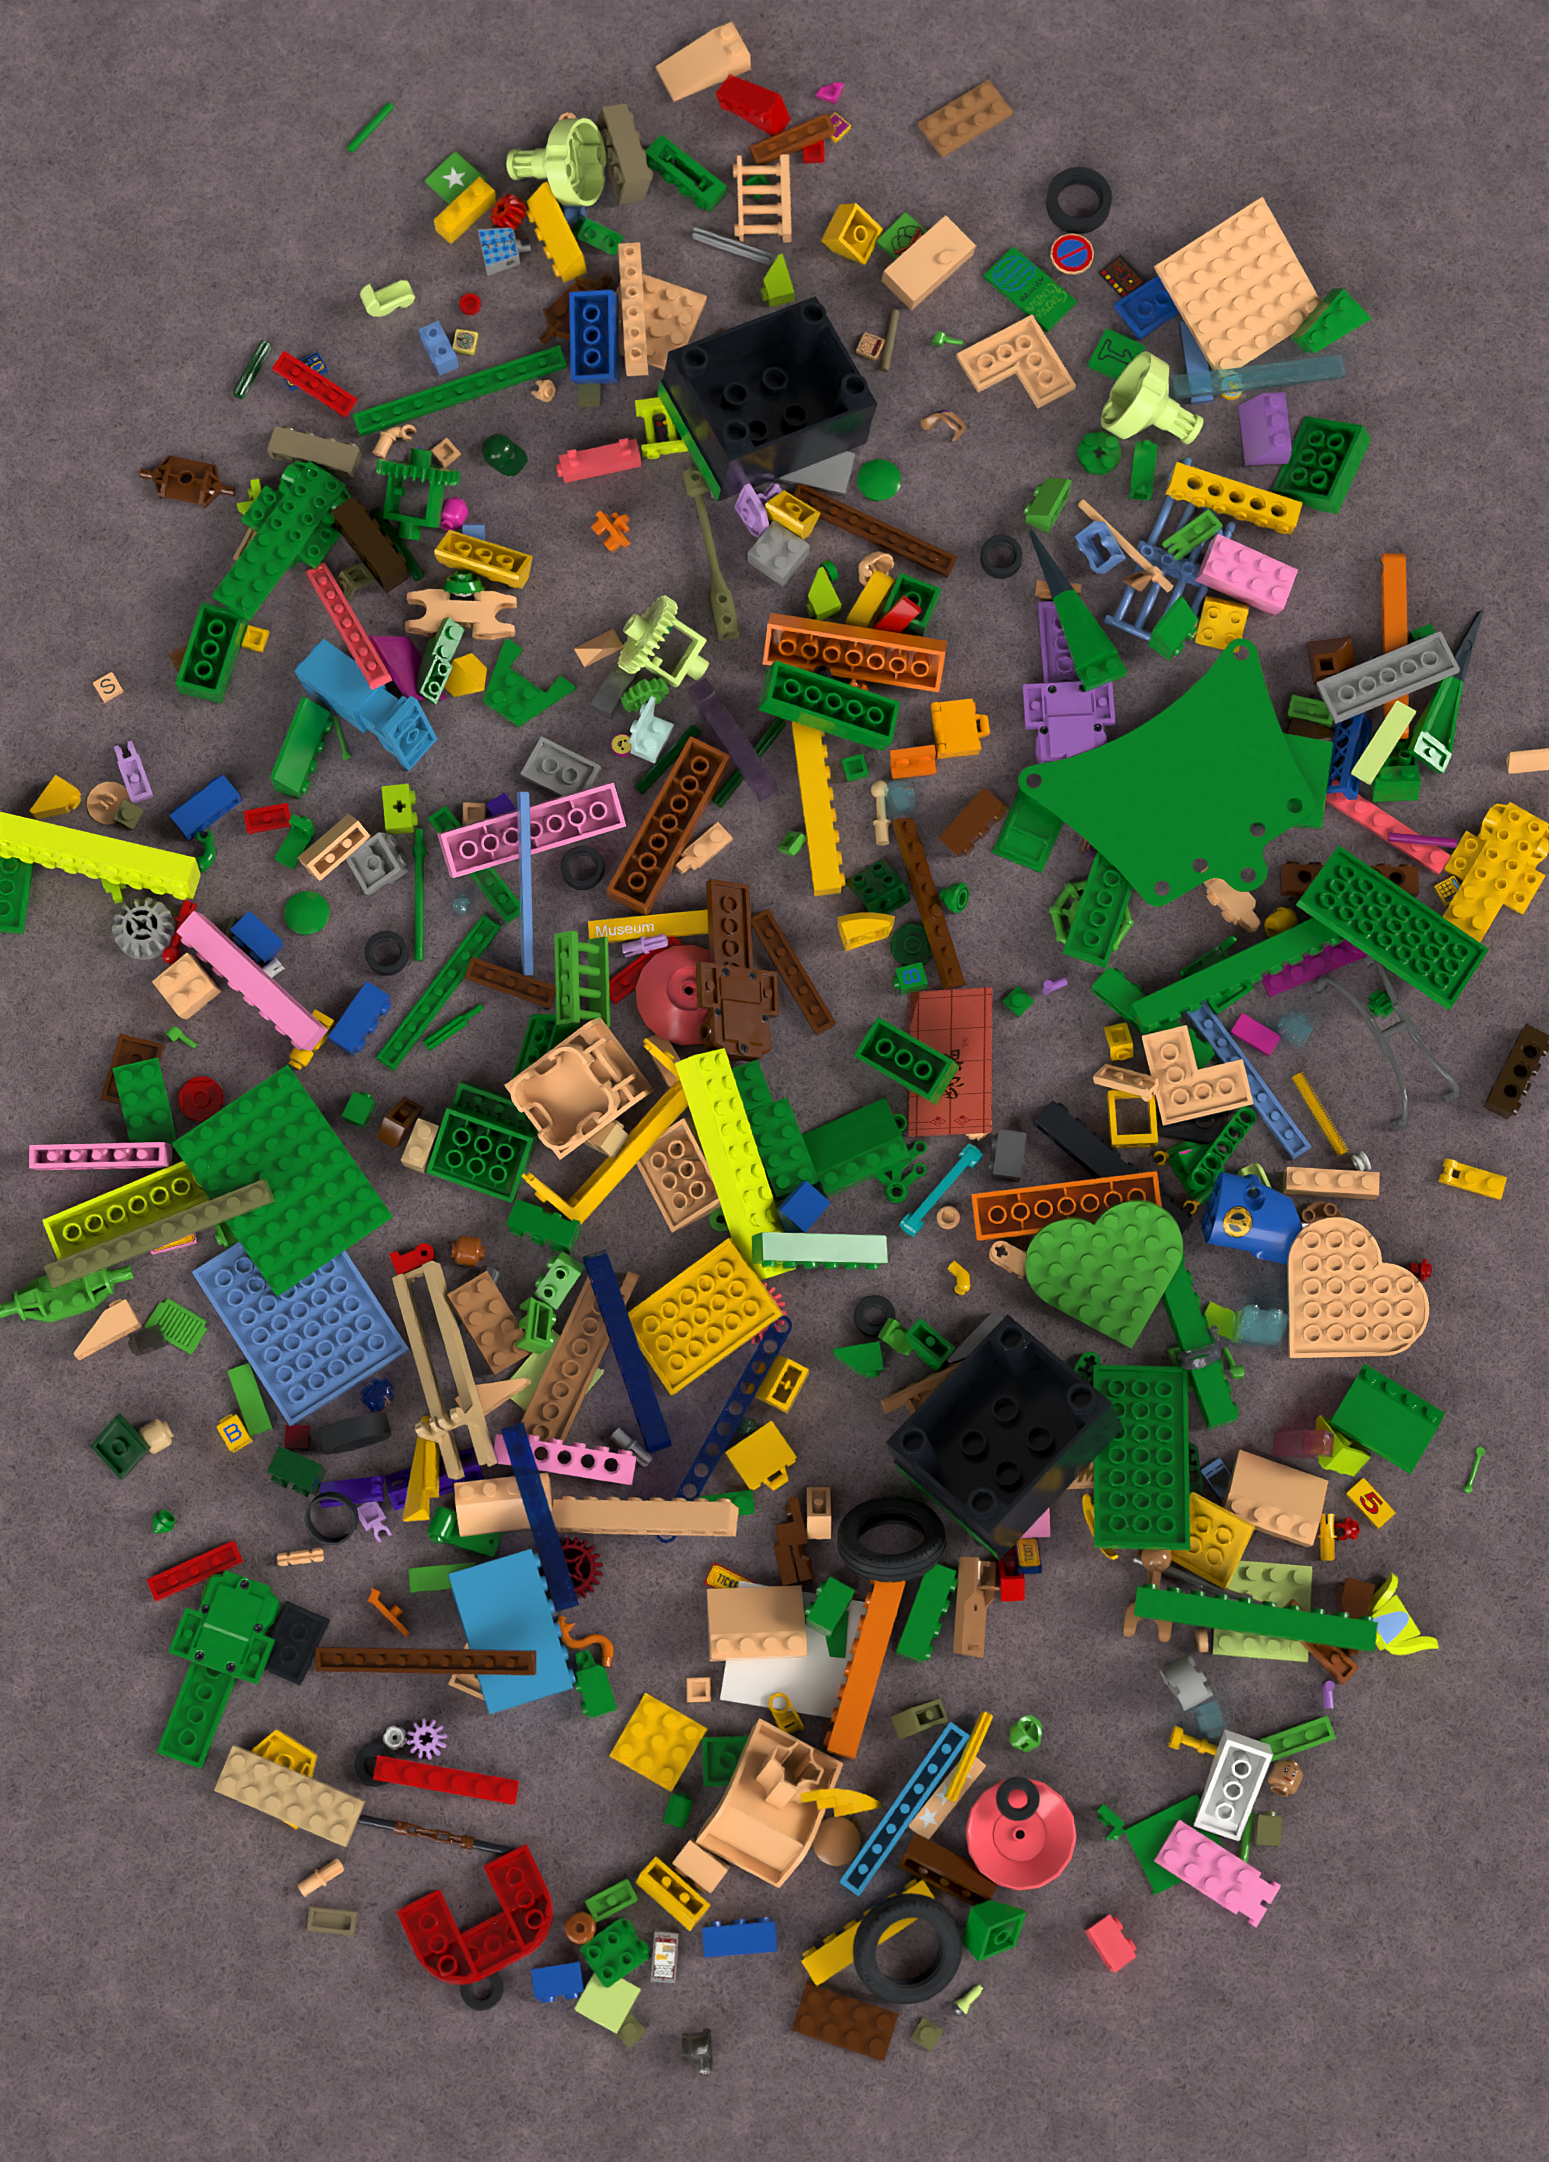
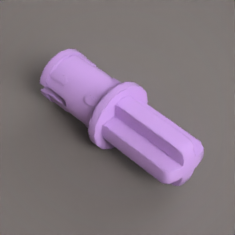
(644, 945)

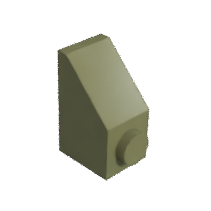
(919, 1718)

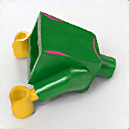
(1183, 1159)

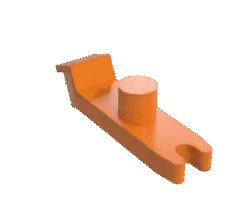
(391, 1614)

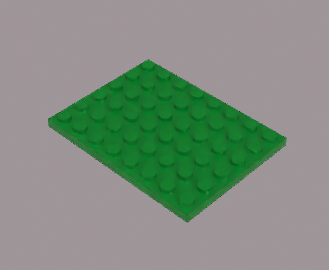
(316, 1185)

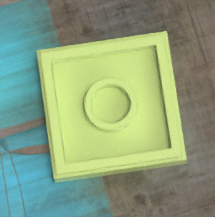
(607, 2005)

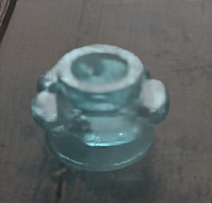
(460, 904)

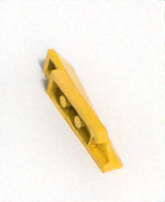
(423, 1479)

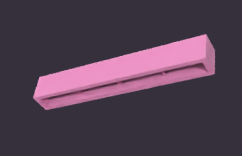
(252, 981)

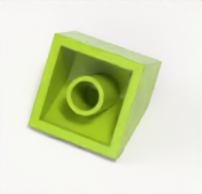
(1347, 1454)

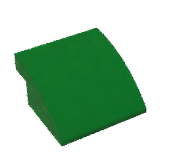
(484, 1143)

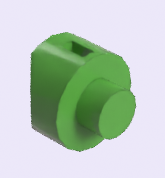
(1026, 1737)

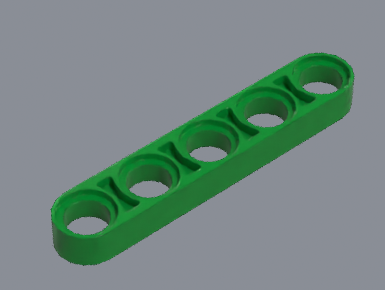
(1213, 1153)

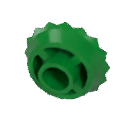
(463, 583)

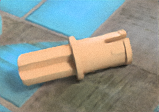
(320, 1877)

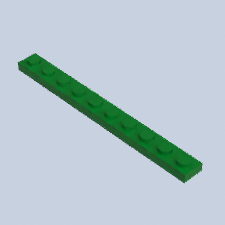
(459, 391)

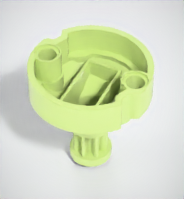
(570, 162)
(1143, 400)

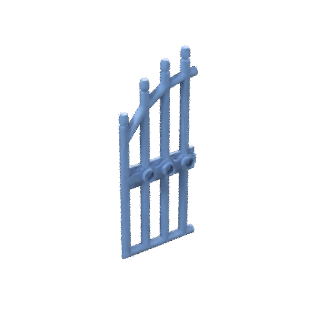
(1184, 569)

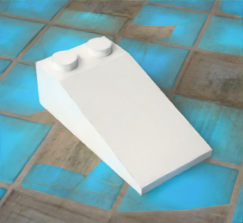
(1232, 1785)

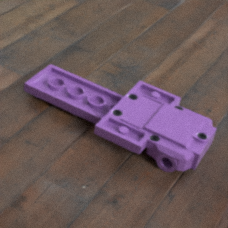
(1060, 708)

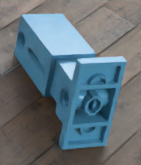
(342, 687)

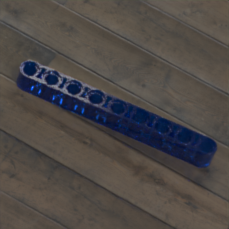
(627, 1351)

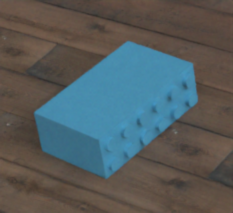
(507, 1609)

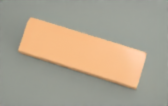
(1528, 761)

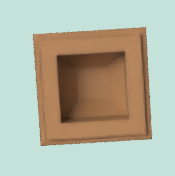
(1138, 580)

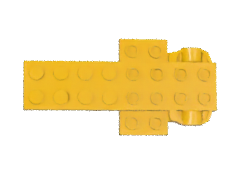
(1497, 868)

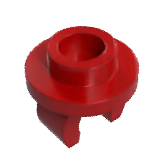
(1423, 1270)
(1351, 1529)

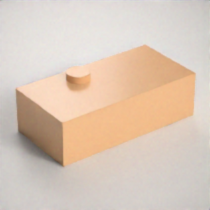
(928, 262)

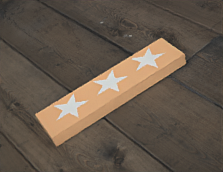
(938, 1806)

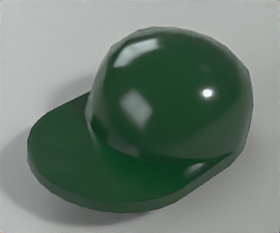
(504, 455)

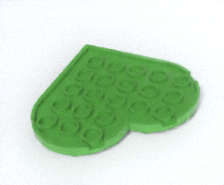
(1107, 1269)

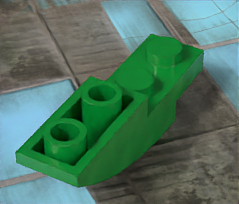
(436, 660)

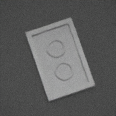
(559, 769)

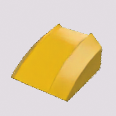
(864, 928)

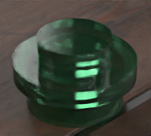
(747, 1426)

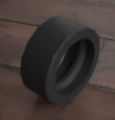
(1001, 573)
(582, 851)
(386, 936)

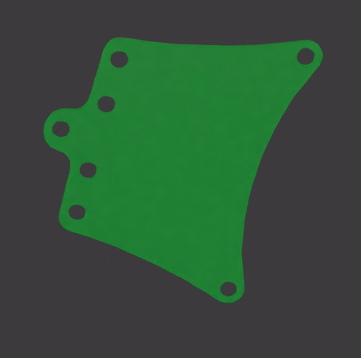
(1185, 786)

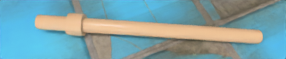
(1155, 572)

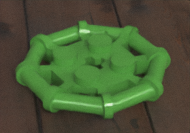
(1057, 911)

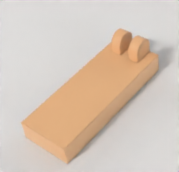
(1127, 1081)

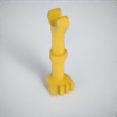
(1178, 1737)

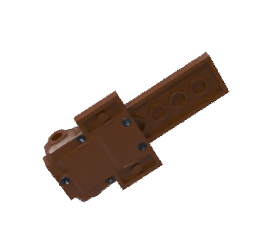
(728, 986)

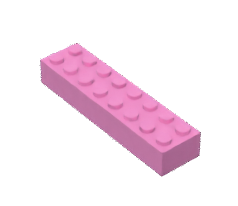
(551, 825)

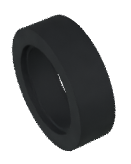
(1081, 176)
(354, 1433)

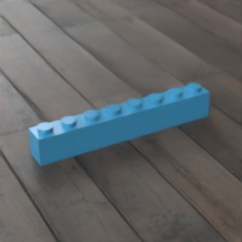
(904, 1809)

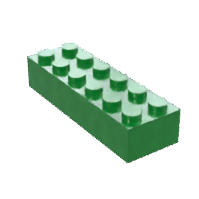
(829, 705)

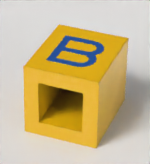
(234, 1433)

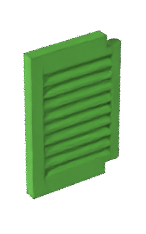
(178, 1325)

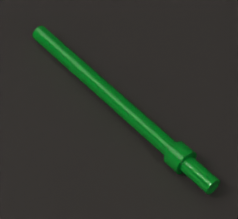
(419, 853)

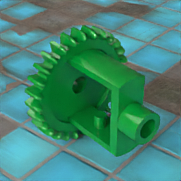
(416, 466)

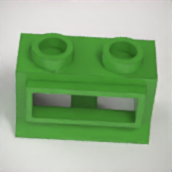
(529, 1323)

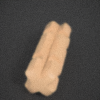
(300, 1557)

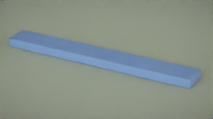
(525, 883)
(1264, 1100)

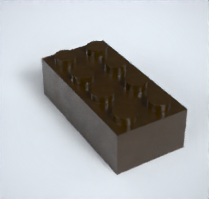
(369, 544)

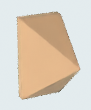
(598, 647)

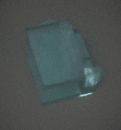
(1209, 1719)

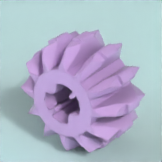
(424, 1730)

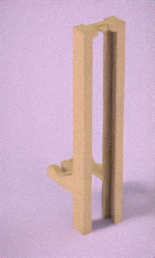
(440, 1425)

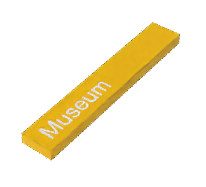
(650, 925)

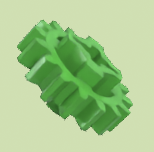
(642, 692)

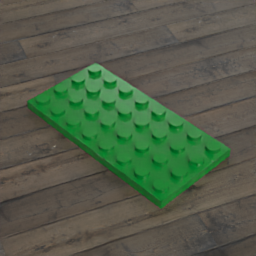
(1393, 927)
(1145, 1468)

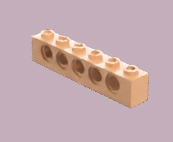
(633, 309)

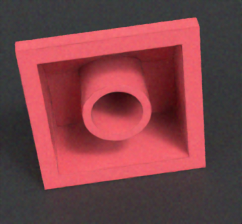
(1111, 1943)

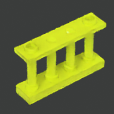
(646, 409)

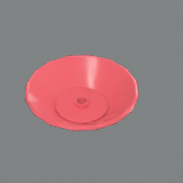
(662, 995)
(1025, 1861)

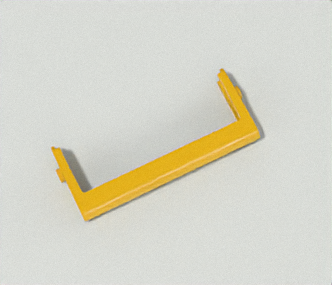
(638, 1143)

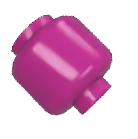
(453, 513)

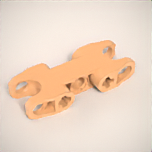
(471, 614)

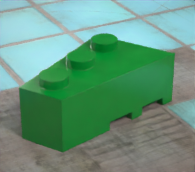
(1330, 321)

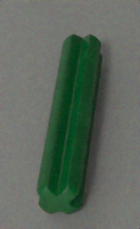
(252, 369)

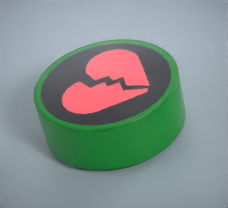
(830, 570)

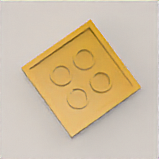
(1215, 1541)
(658, 1742)

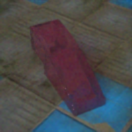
(1303, 1444)

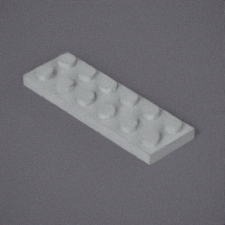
(1388, 677)

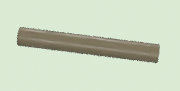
(889, 342)

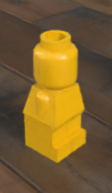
(302, 1057)

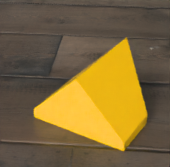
(466, 676)

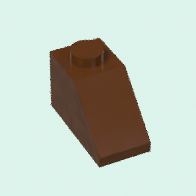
(399, 1122)

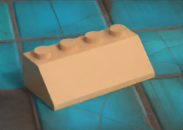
(493, 1505)

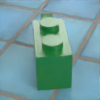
(594, 1686)

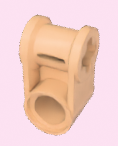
(1013, 1261)

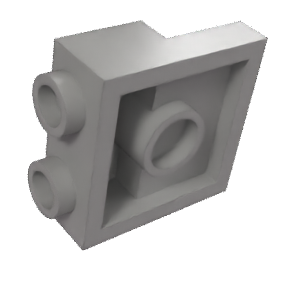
(377, 862)

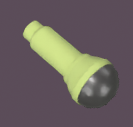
(961, 2006)

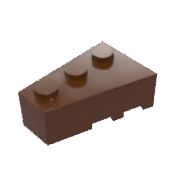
(974, 822)

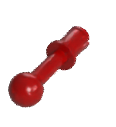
(171, 953)

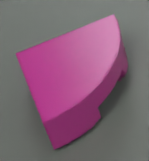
(830, 92)

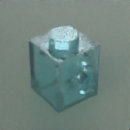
(899, 798)
(1295, 1028)

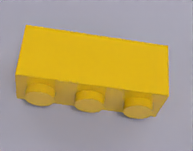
(465, 210)
(672, 1893)

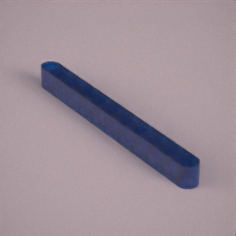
(729, 1418)

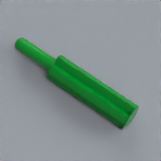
(450, 1028)

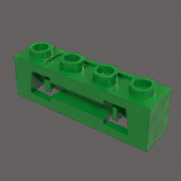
(659, 158)

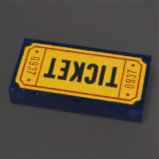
(1028, 1556)

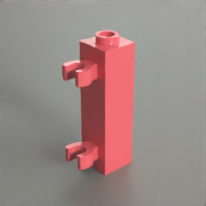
(599, 460)

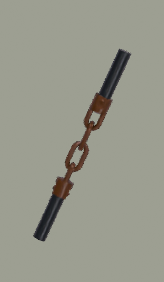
(401, 1827)

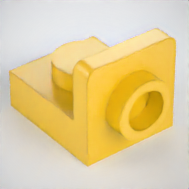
(1119, 1041)

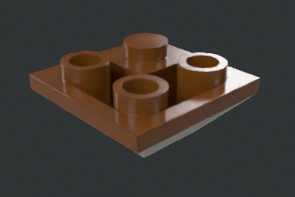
(1330, 657)

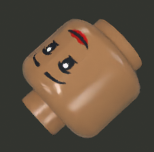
(1285, 1777)

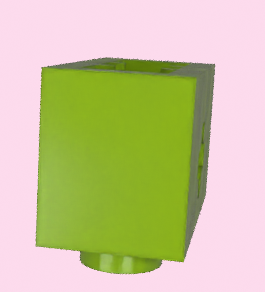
(393, 798)

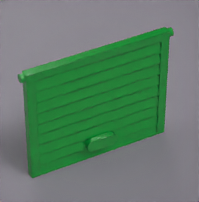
(1151, 1834)

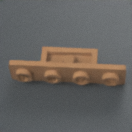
(918, 1392)

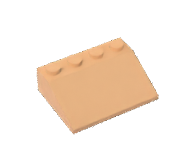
(680, 1176)
(1276, 1498)
(756, 1623)

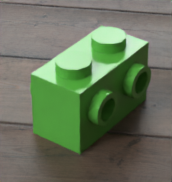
(559, 1279)

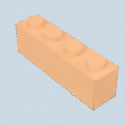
(1331, 1183)

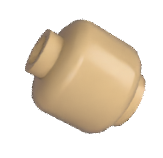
(157, 1435)

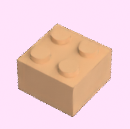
(186, 986)

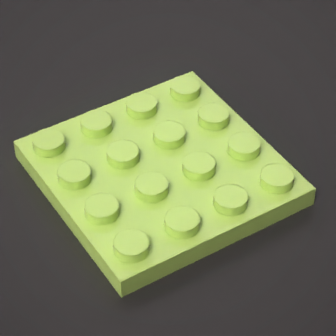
(1267, 1583)

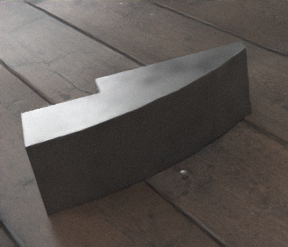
(609, 695)

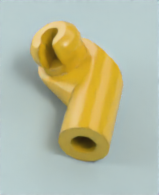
(963, 1278)

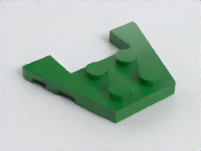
(516, 696)

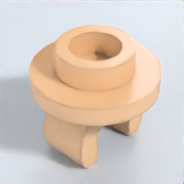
(546, 390)

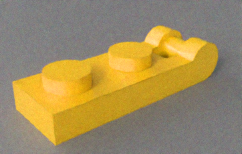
(1473, 1179)

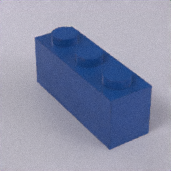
(205, 807)
(360, 1019)
(739, 1937)

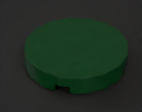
(910, 951)

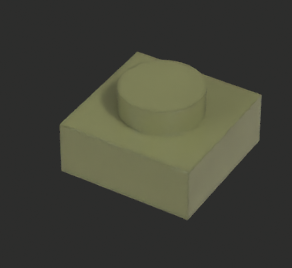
(128, 814)
(630, 2031)
(927, 2034)

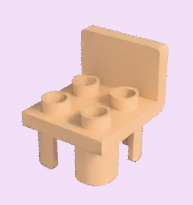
(578, 1087)

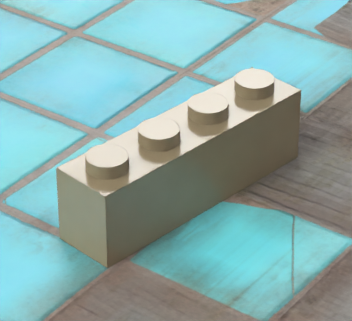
(324, 452)

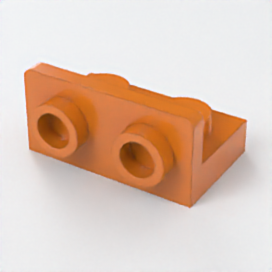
(912, 762)

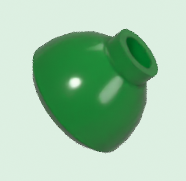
(955, 896)

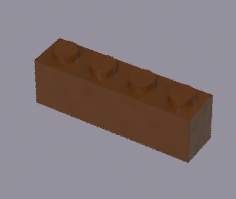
(946, 1871)

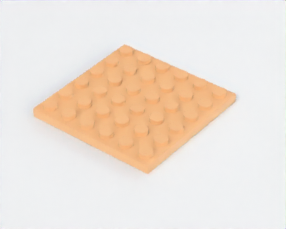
(1239, 287)

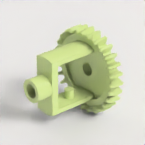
(645, 633)

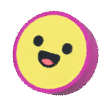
(620, 745)

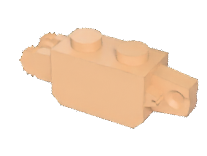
(1235, 905)

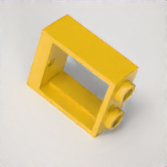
(1134, 1140)

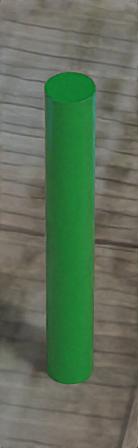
(370, 127)

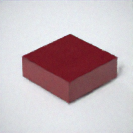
(297, 1437)

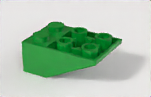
(1398, 776)

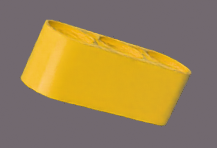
(871, 600)

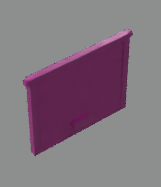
(402, 662)

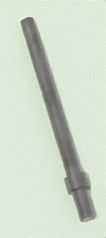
(1201, 1583)

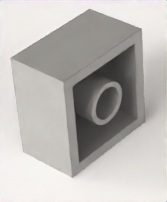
(778, 553)

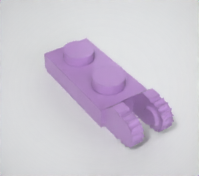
(133, 774)

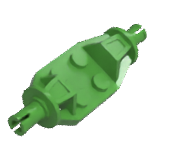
(66, 1300)

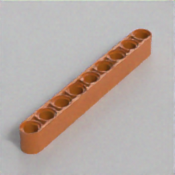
(1394, 613)

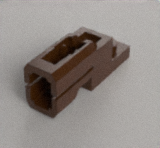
(794, 1536)

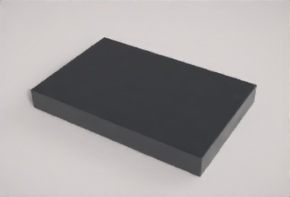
(1199, 1129)
(296, 1638)

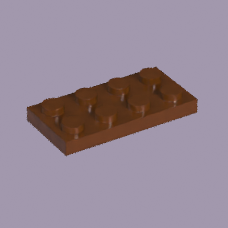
(845, 2022)

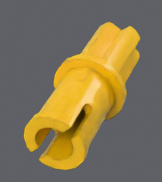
(1327, 1537)

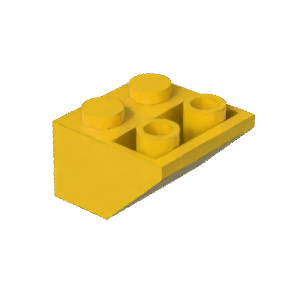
(781, 1383)

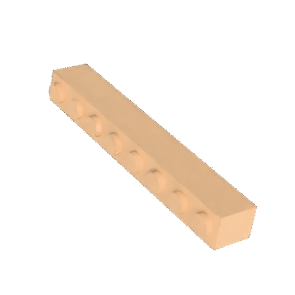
(645, 1517)

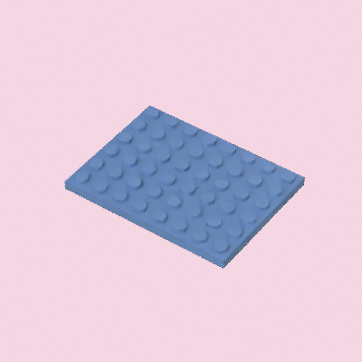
(311, 1337)

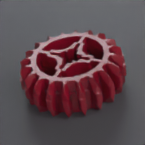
(579, 1560)

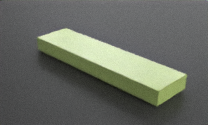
(1383, 742)

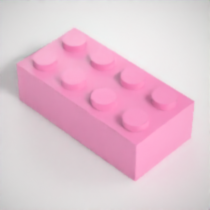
(1246, 575)

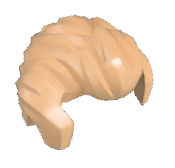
(873, 562)

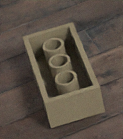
(624, 154)

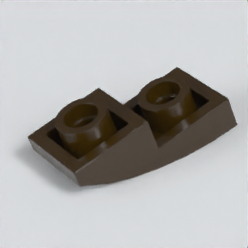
(1309, 729)

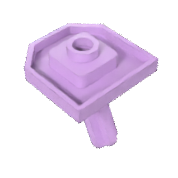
(752, 508)

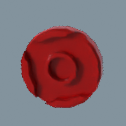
(205, 1103)

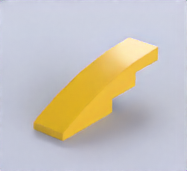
(841, 1800)

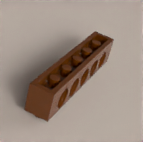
(1292, 886)

